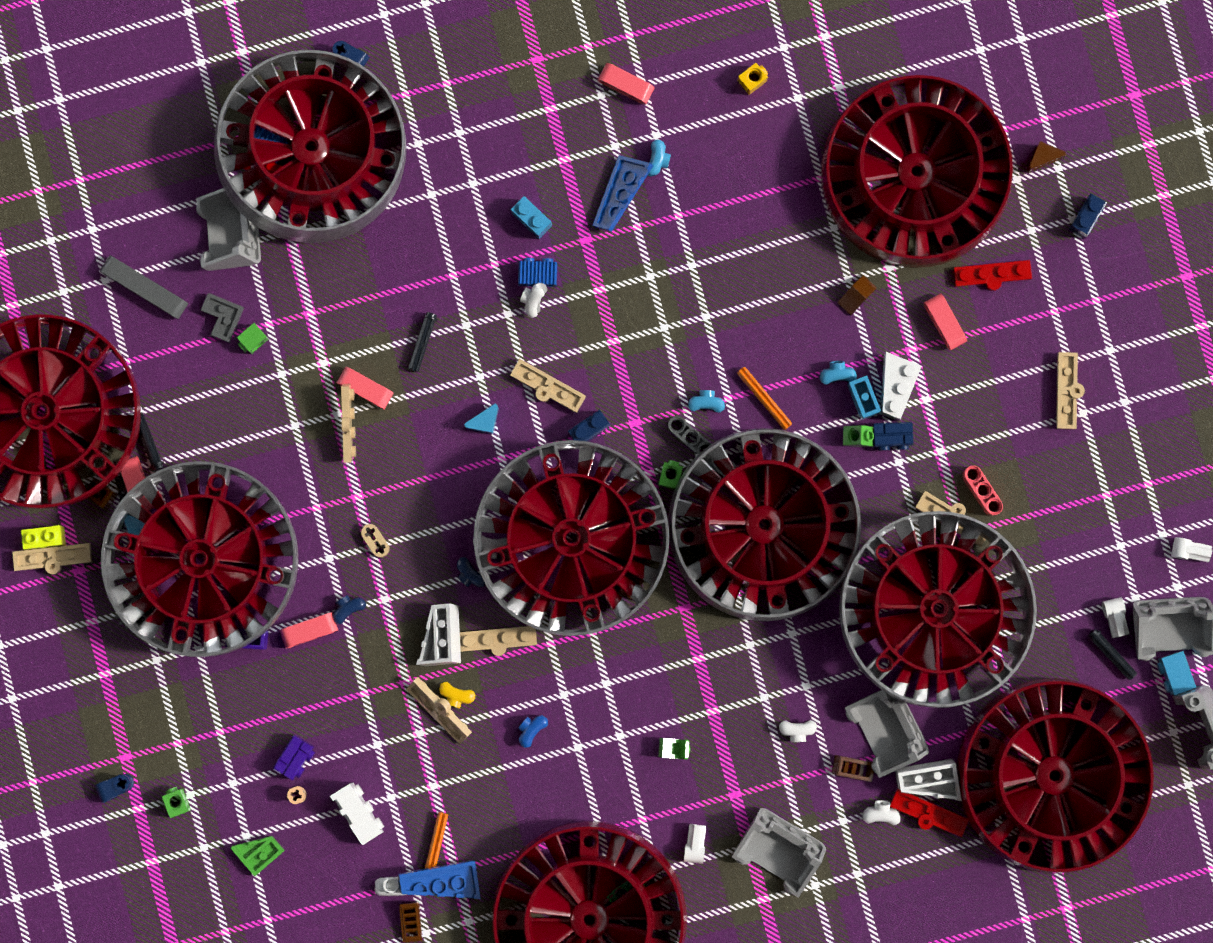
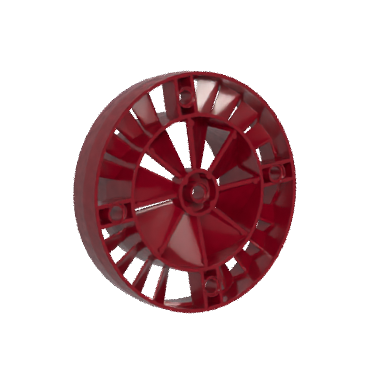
(946, 204)
(82, 388)
(1050, 820)
(575, 877)

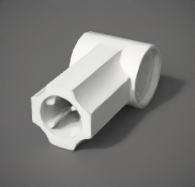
(1187, 549)
(1115, 613)
(695, 846)

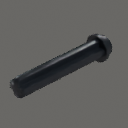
(422, 341)
(149, 445)
(1111, 653)

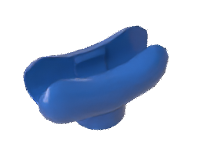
(530, 728)

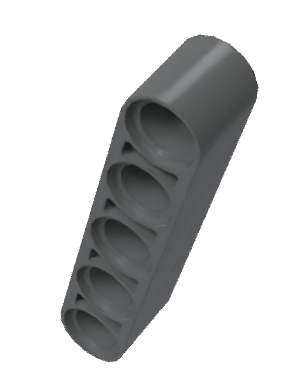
(143, 287)
(695, 447)

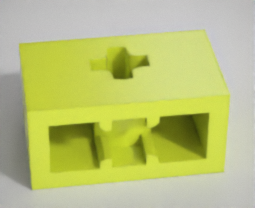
(43, 537)

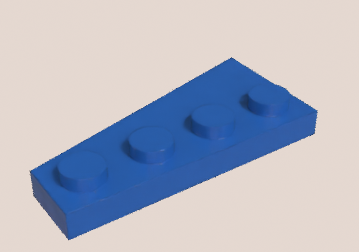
(621, 188)
(448, 880)

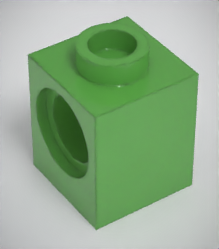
(252, 339)
(858, 436)
(664, 481)
(182, 808)

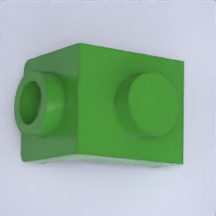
(674, 748)

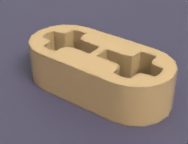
(371, 543)

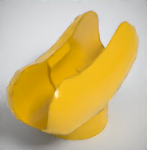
(456, 696)

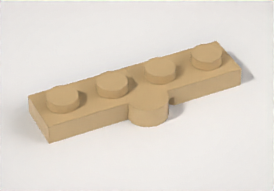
(547, 386)
(1067, 390)
(348, 414)
(931, 503)
(52, 558)
(497, 639)
(439, 709)

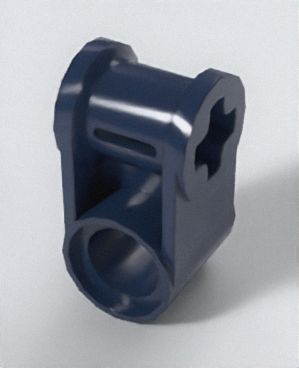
(351, 52)
(112, 788)

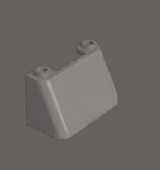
(231, 235)
(1173, 626)
(1201, 700)
(889, 731)
(781, 850)

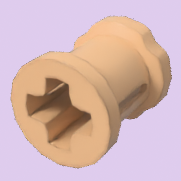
(302, 791)

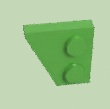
(258, 853)

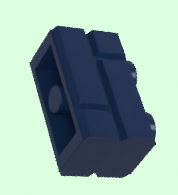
(1087, 216)
(590, 427)
(893, 435)

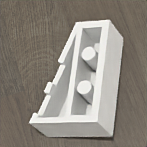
(897, 385)
(442, 637)
(930, 779)
(358, 813)

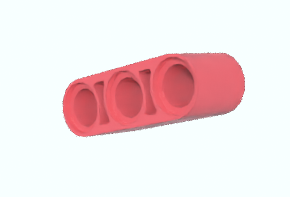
(626, 83)
(945, 321)
(365, 387)
(132, 475)
(991, 495)
(308, 630)

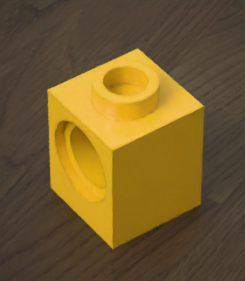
(749, 85)

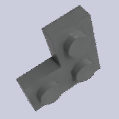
(227, 314)

